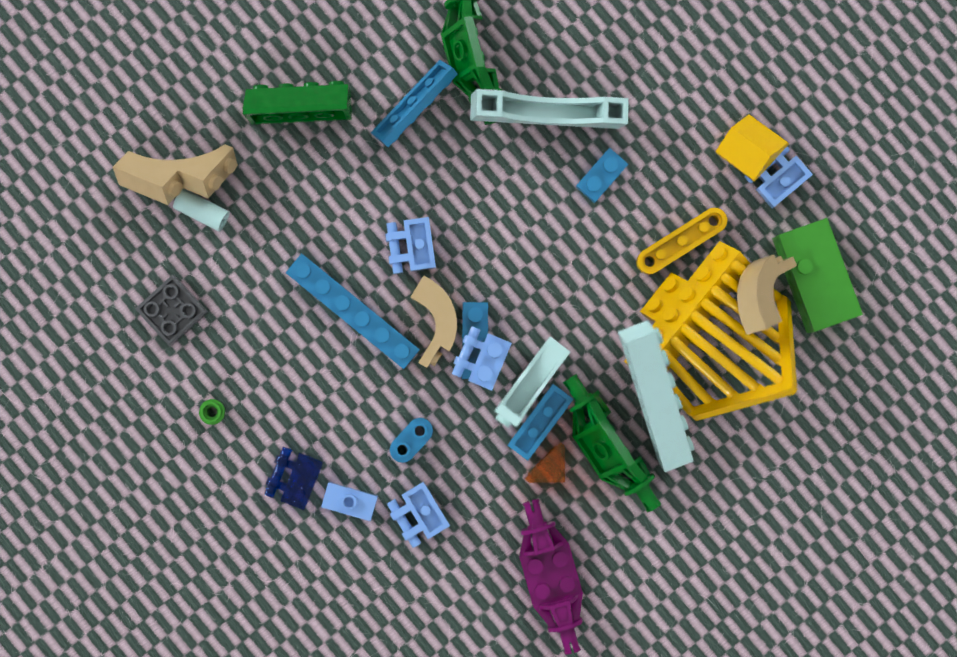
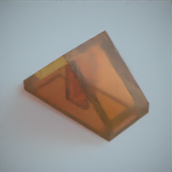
(550, 468)

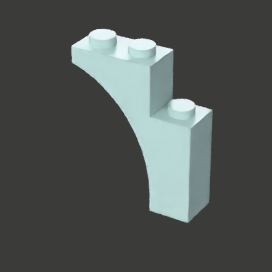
(531, 383)

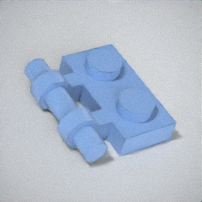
(784, 181)
(419, 245)
(488, 362)
(425, 510)

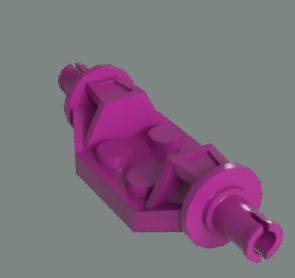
(551, 576)

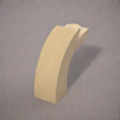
(756, 294)
(440, 305)

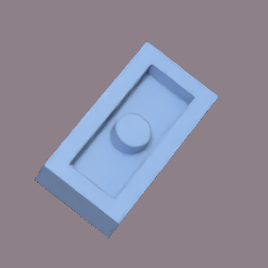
(349, 501)

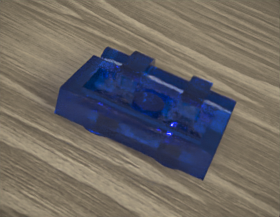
(301, 481)

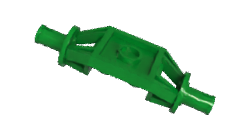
(464, 49)
(604, 447)

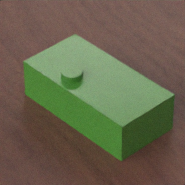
(820, 278)

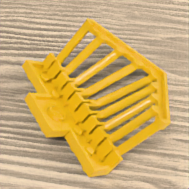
(684, 308)

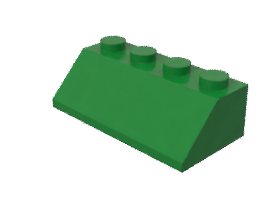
(298, 104)

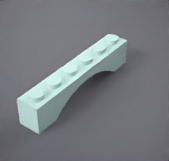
(525, 109)

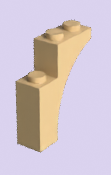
(166, 178)

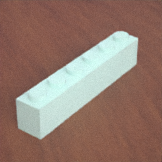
(656, 395)

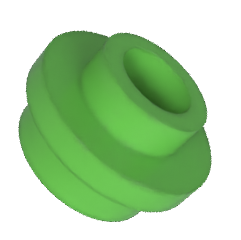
(204, 412)

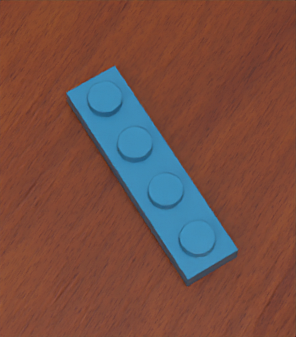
(414, 103)

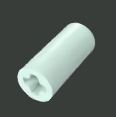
(201, 210)

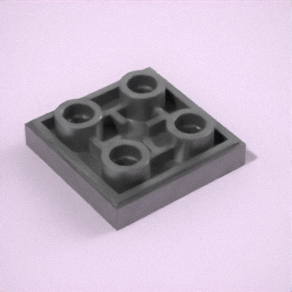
(171, 310)

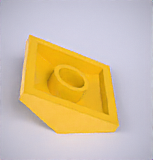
(751, 147)

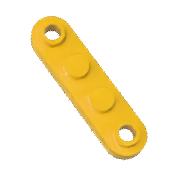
(681, 241)

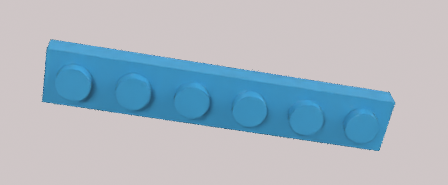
(352, 311)

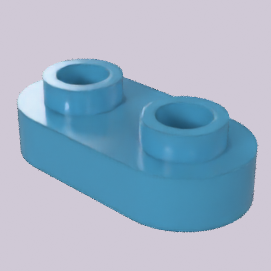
(411, 440)

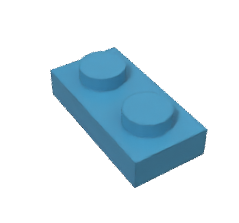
(601, 175)

